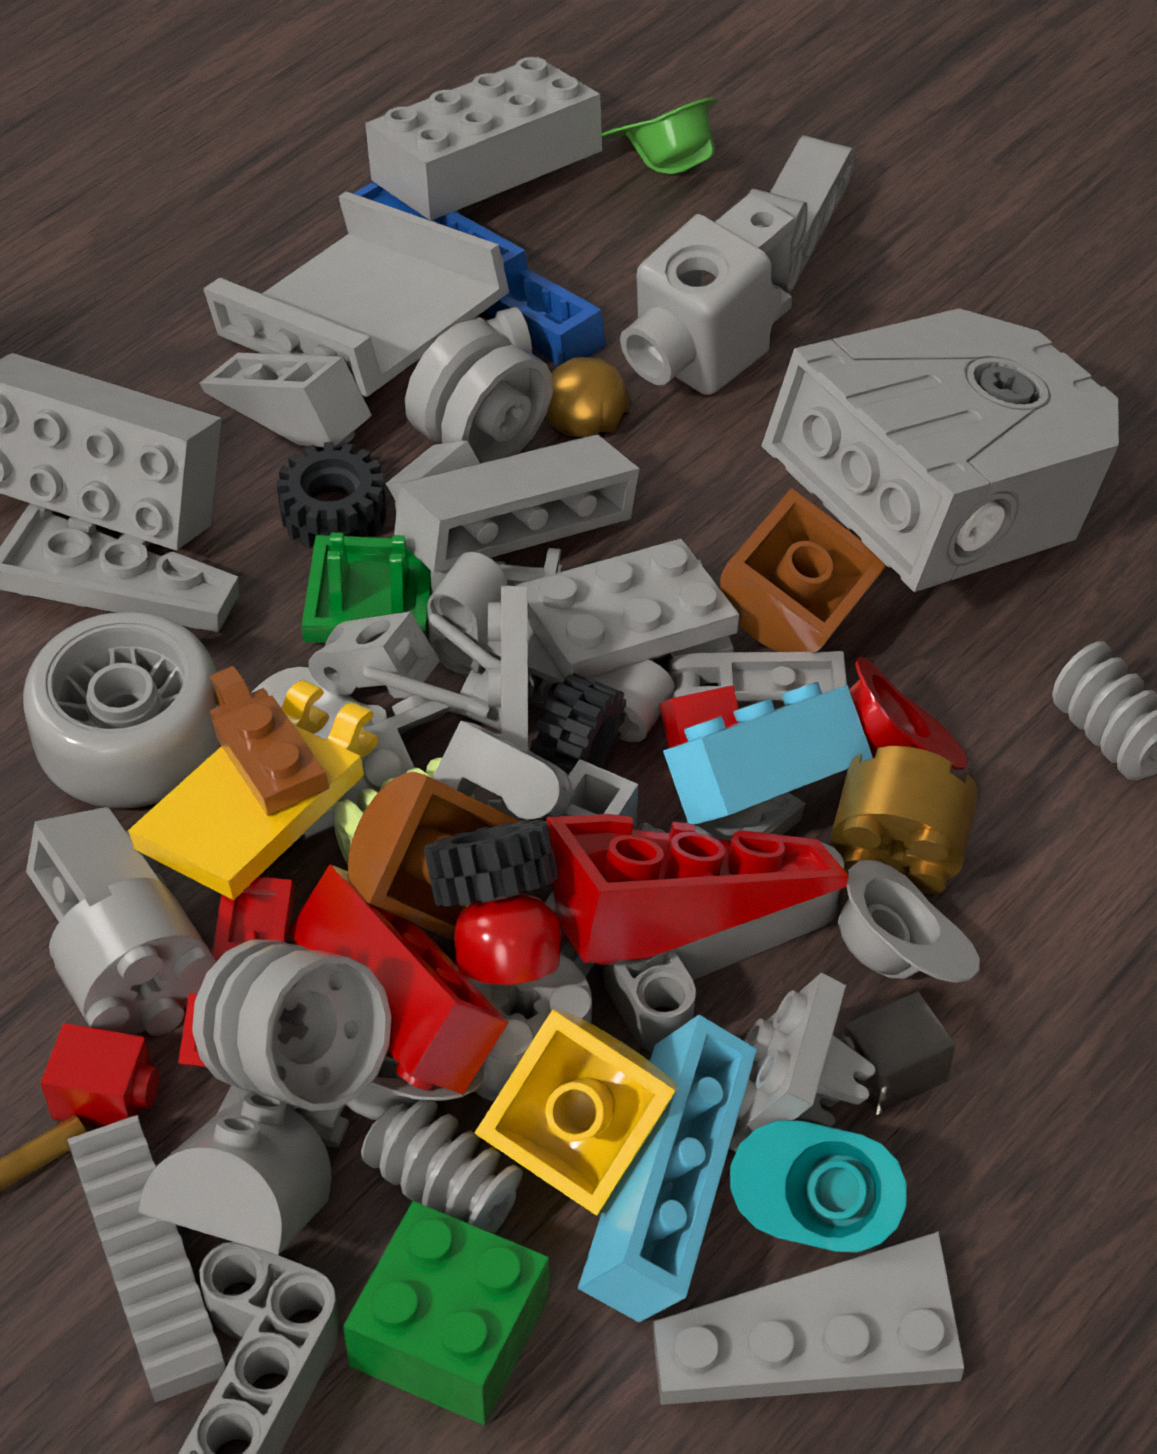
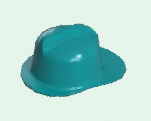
(818, 1186)

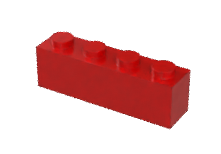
(438, 1015)

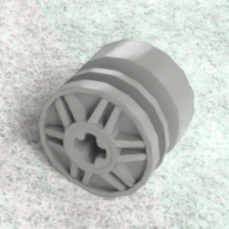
(292, 1024)

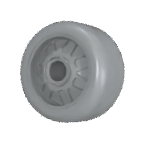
(121, 708)

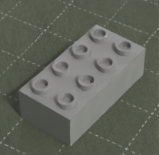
(484, 137)
(106, 453)

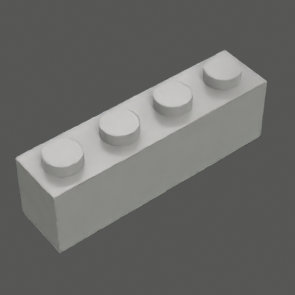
(516, 501)

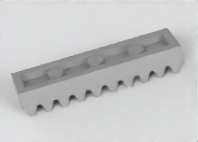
(146, 1262)

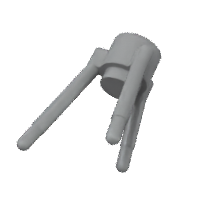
(474, 694)

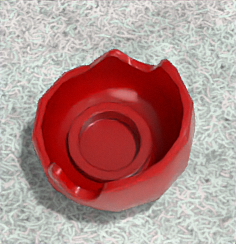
(507, 940)

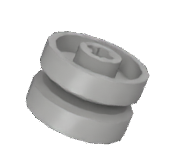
(479, 391)

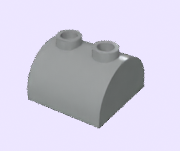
(244, 1176)

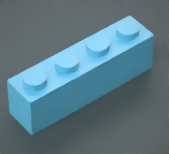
(664, 1200)

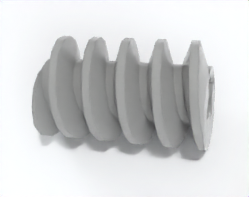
(1110, 709)
(441, 1170)

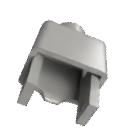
(711, 329)

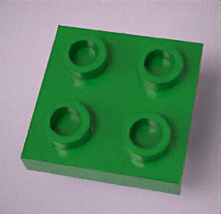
(362, 580)

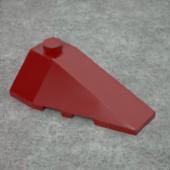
(653, 891)

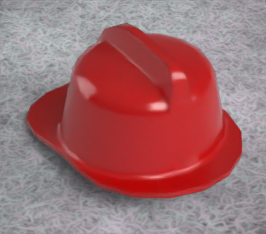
(896, 720)

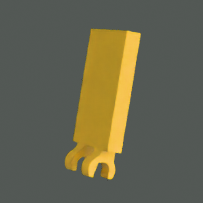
(216, 826)

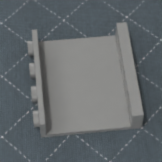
(369, 296)

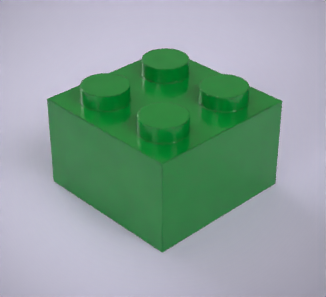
(447, 1312)

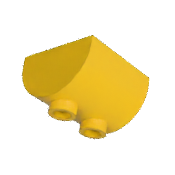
(577, 1108)

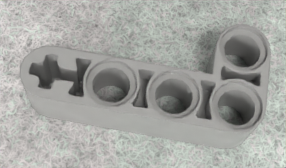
(810, 193)
(464, 601)
(668, 977)
(266, 1346)

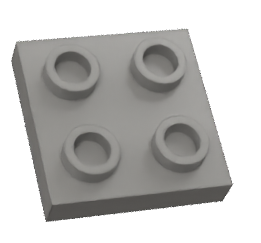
(800, 1063)

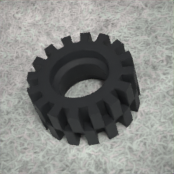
(326, 473)
(580, 723)
(491, 863)

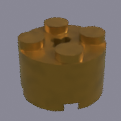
(906, 815)

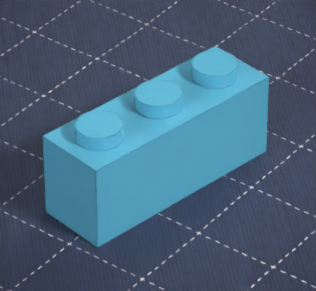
(765, 751)

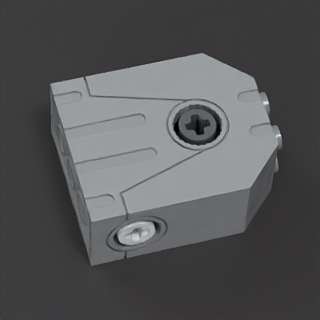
(946, 441)

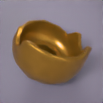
(587, 397)

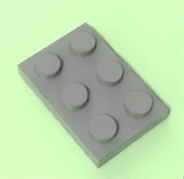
(628, 609)

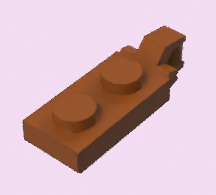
(264, 744)

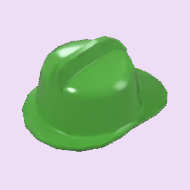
(674, 139)

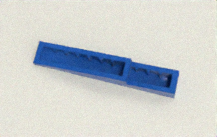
(556, 319)

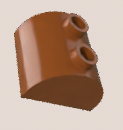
(798, 577)
(388, 846)

